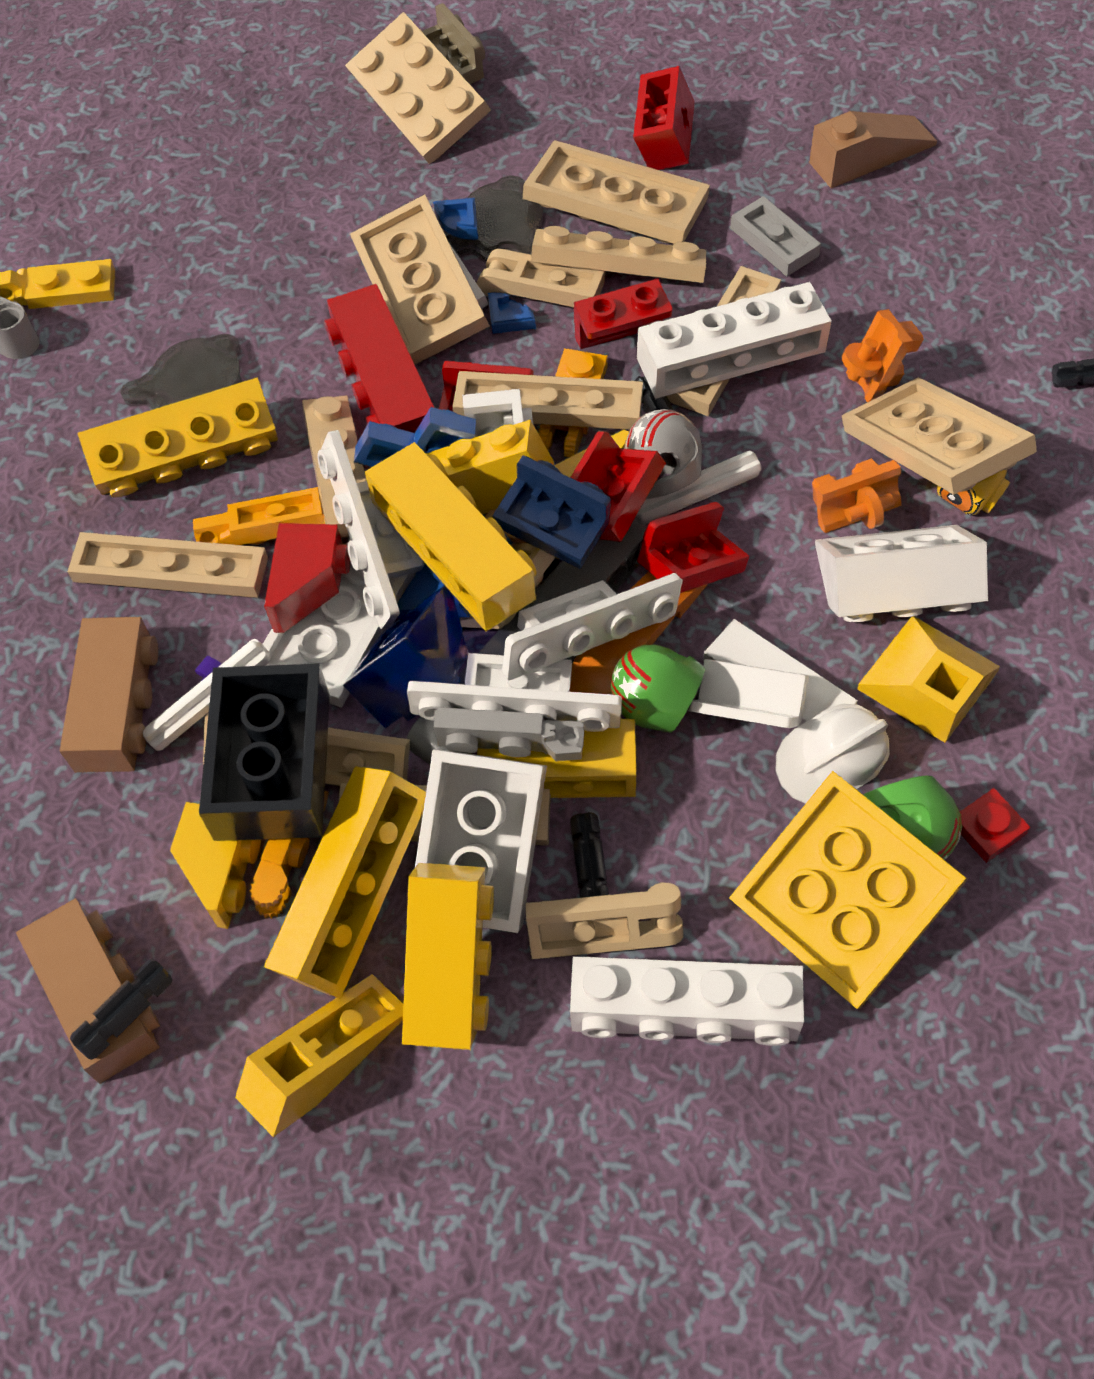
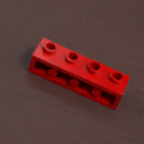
(377, 359)

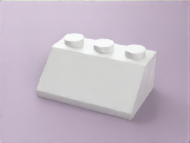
(903, 572)

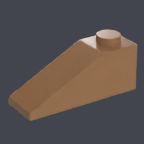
(863, 143)

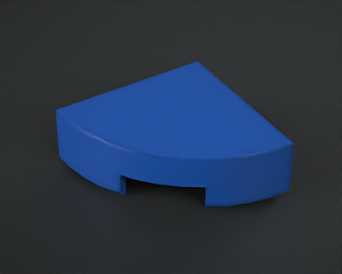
(457, 217)
(508, 314)

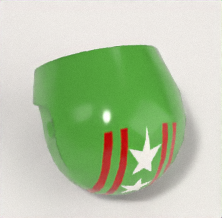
(656, 686)
(923, 810)

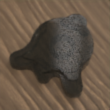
(502, 220)
(187, 372)

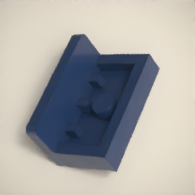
(554, 511)

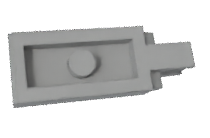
(510, 732)

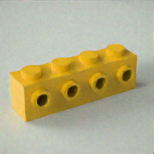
(178, 437)
(452, 535)
(347, 881)

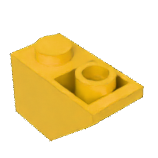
(213, 866)

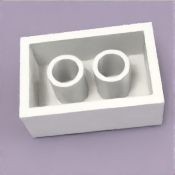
(488, 817)

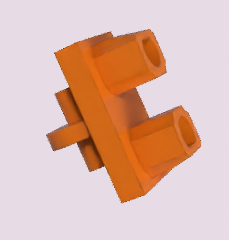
(879, 357)
(857, 497)

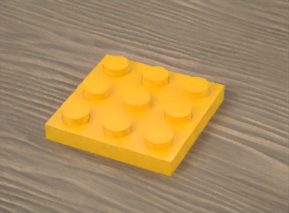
(847, 889)

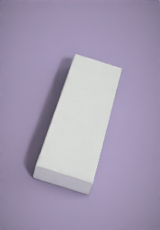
(744, 647)

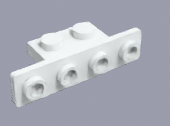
(374, 542)
(585, 620)
(536, 692)

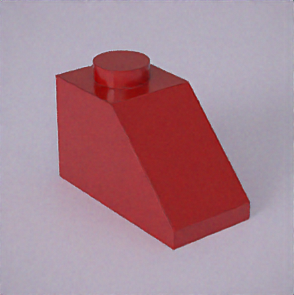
(304, 572)

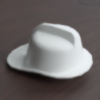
(836, 740)

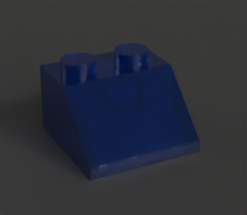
(417, 647)

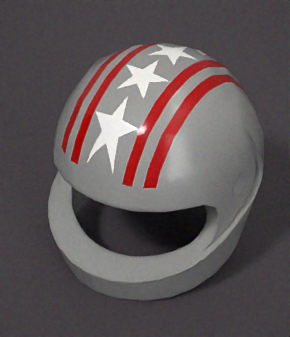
(675, 441)

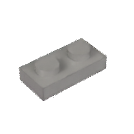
(775, 236)

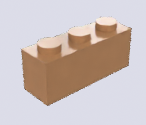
(108, 695)
(79, 976)

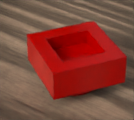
(991, 825)

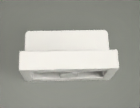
(751, 694)

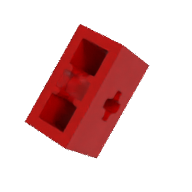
(664, 118)

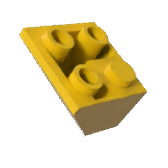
(928, 678)

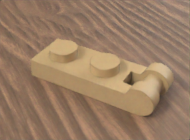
(517, 275)
(605, 923)

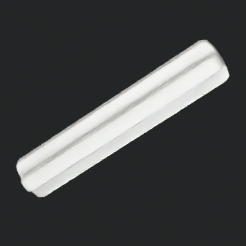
(711, 482)
(196, 702)

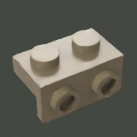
(457, 44)

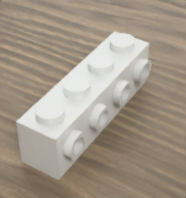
(732, 339)
(687, 1000)

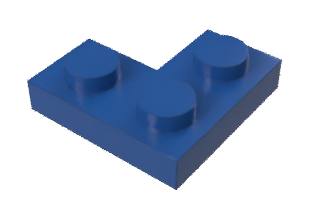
(436, 431)

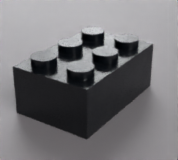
(265, 753)

